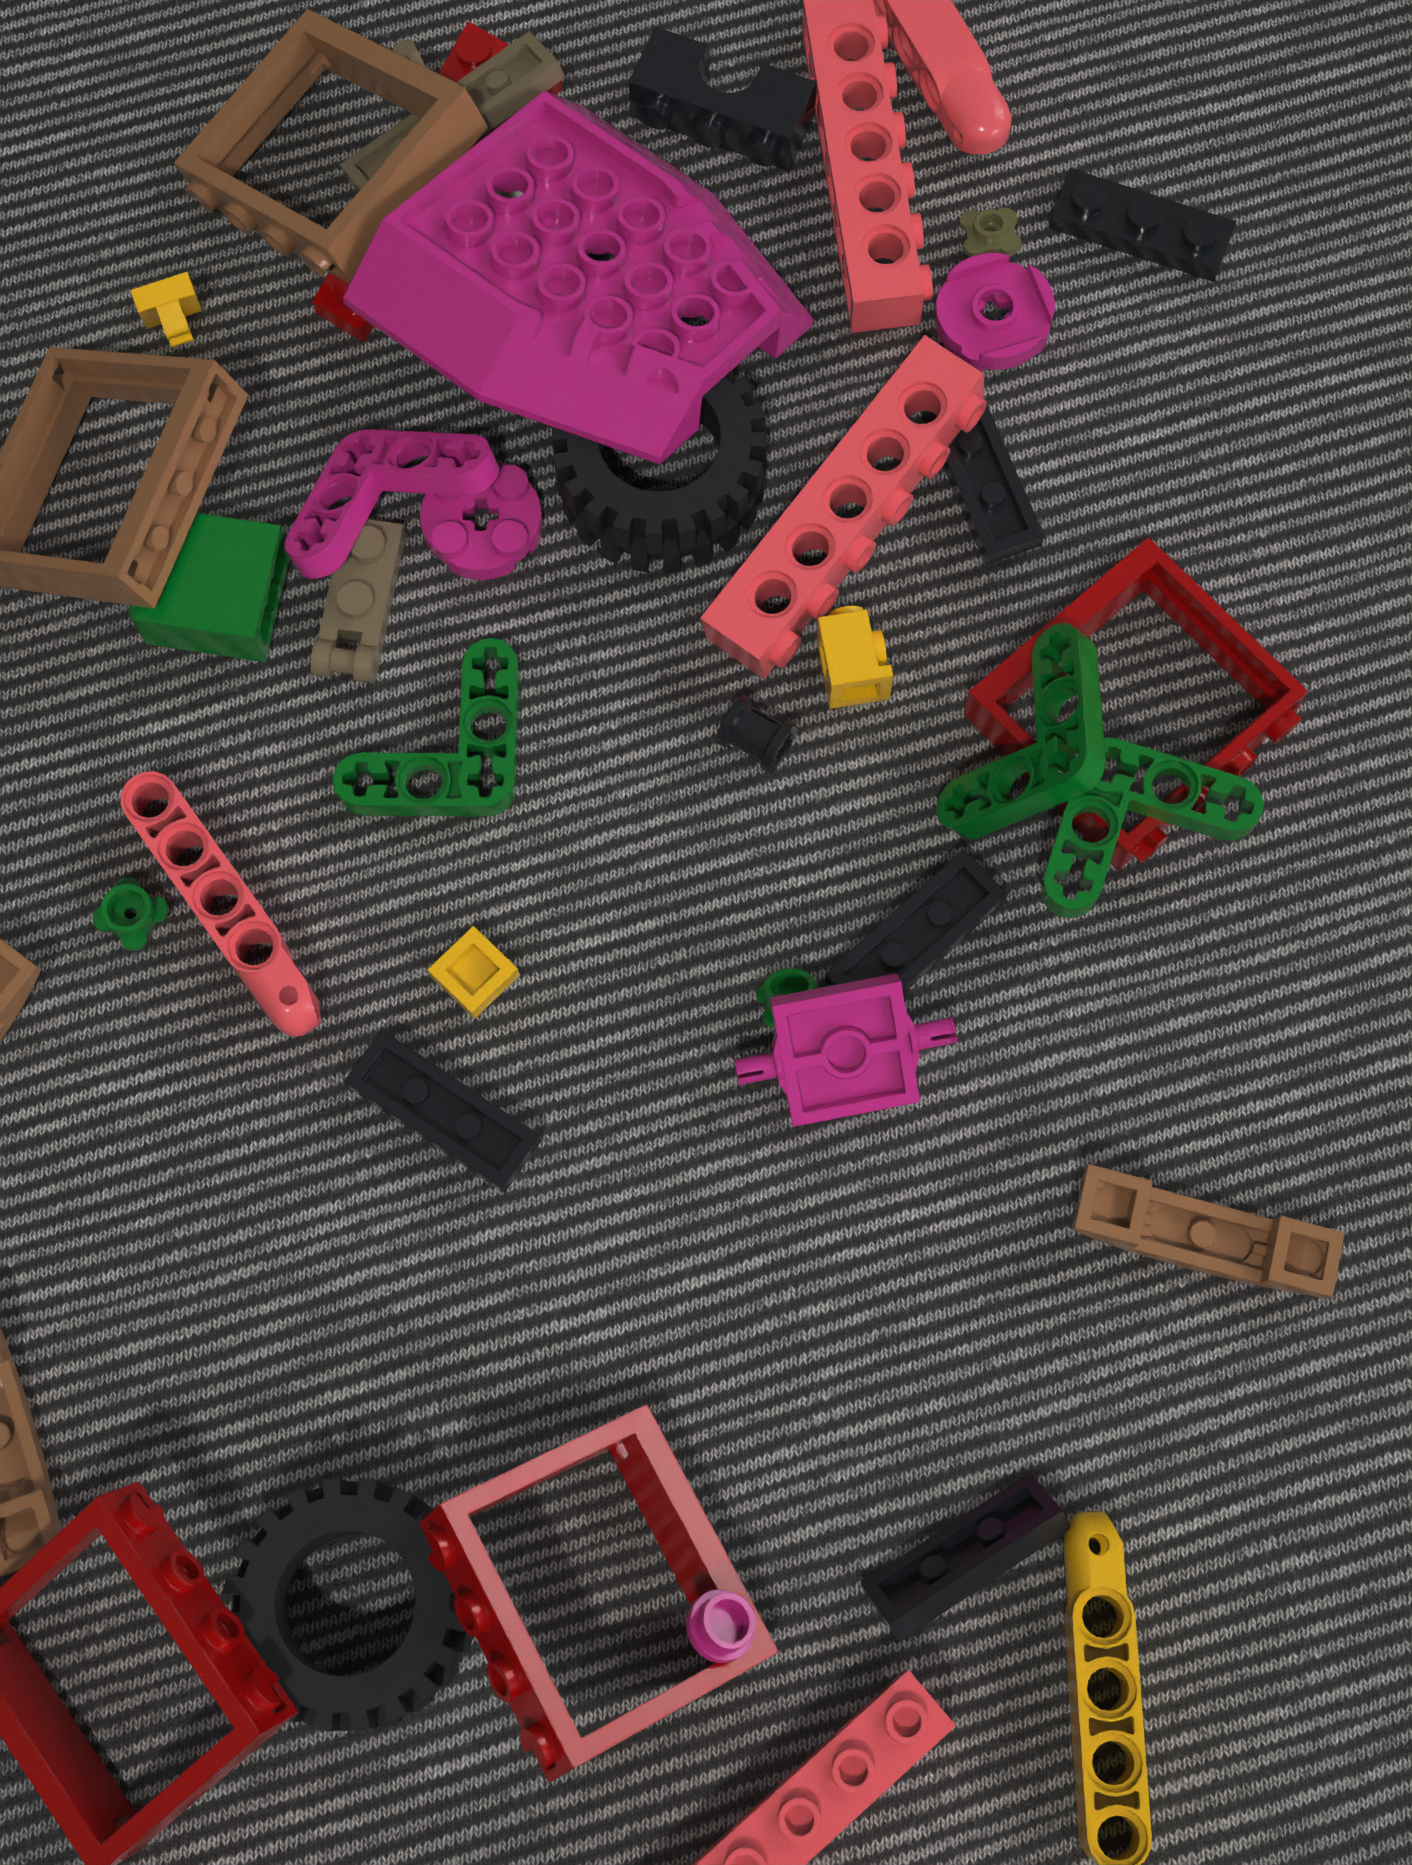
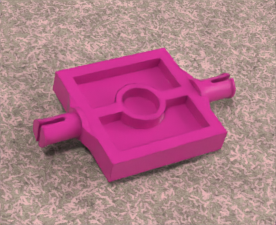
(845, 1050)

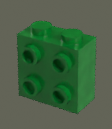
(220, 590)

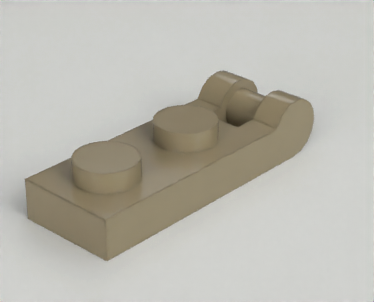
(360, 604)

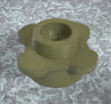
(990, 232)

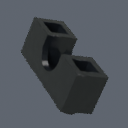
(758, 122)

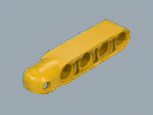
(1128, 1797)

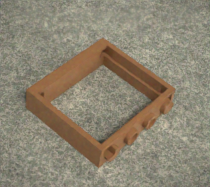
(314, 43)
(168, 492)

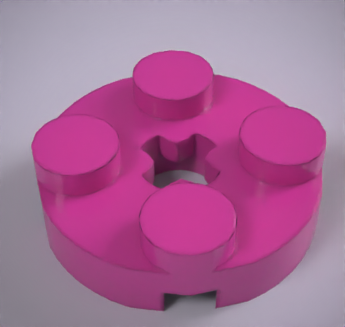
(1007, 285)
(503, 543)

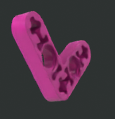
(375, 463)

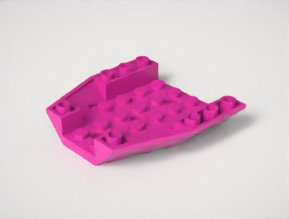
(535, 326)

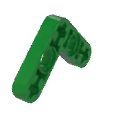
(1050, 756)
(455, 769)
(1115, 798)

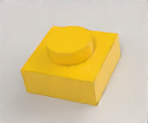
(473, 972)

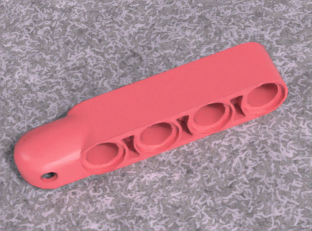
(949, 71)
(274, 983)

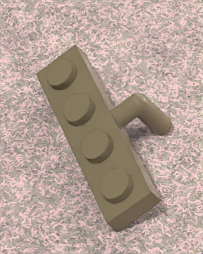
(496, 87)

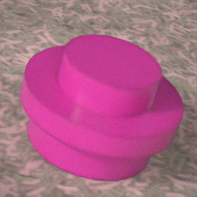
(720, 1626)

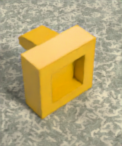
(168, 304)

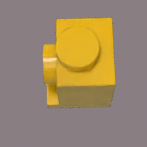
(852, 658)

